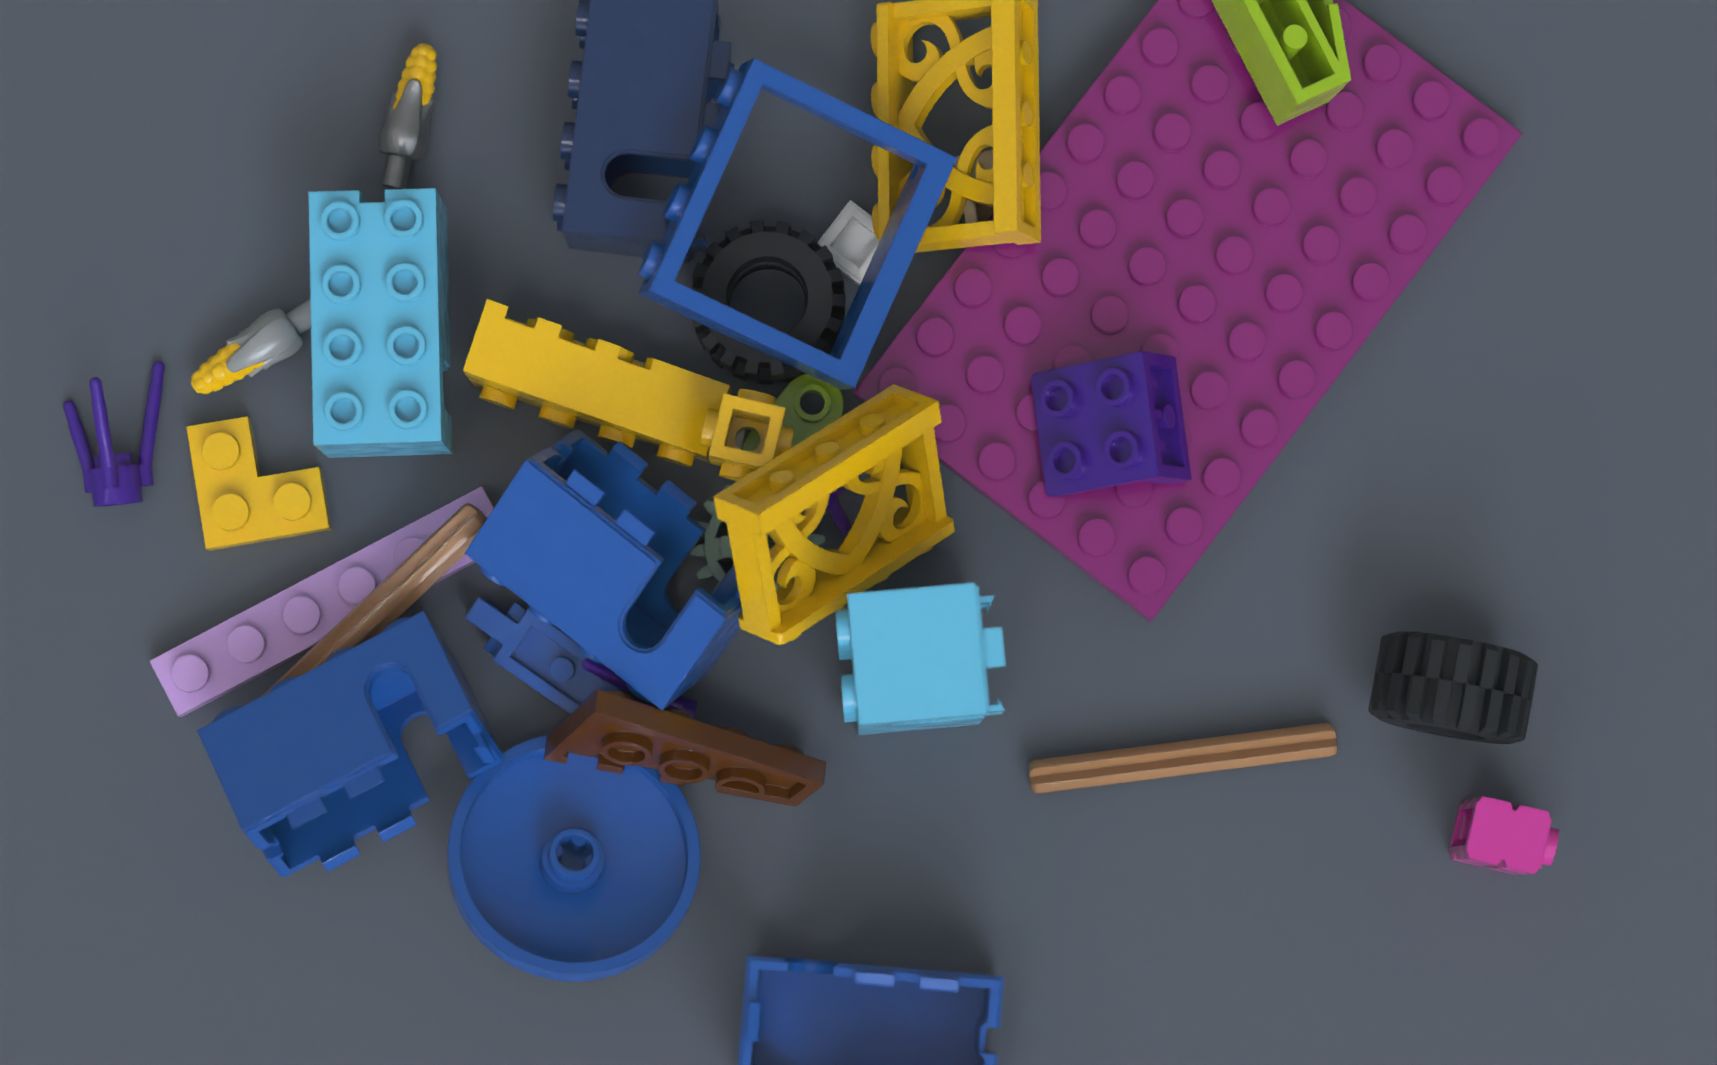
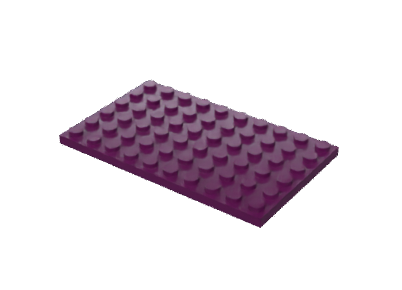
(1200, 238)

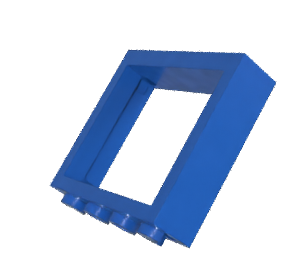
(886, 269)

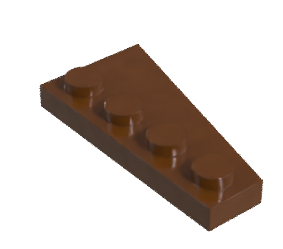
(683, 750)

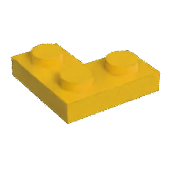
(238, 503)

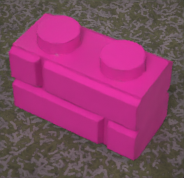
(1503, 836)

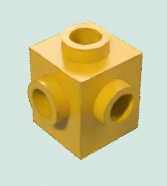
(737, 413)

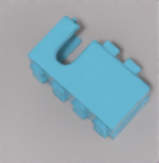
(379, 323)
(917, 658)

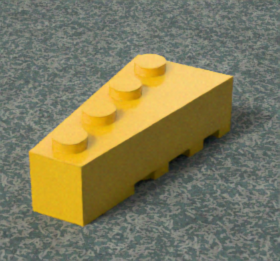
(591, 384)

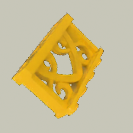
(1013, 53)
(771, 499)

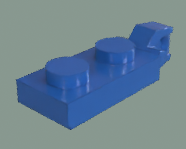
(536, 653)

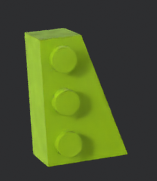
(1289, 50)

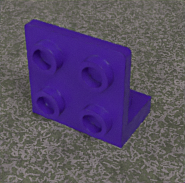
(1111, 423)

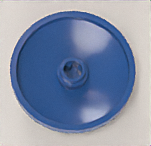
(572, 863)

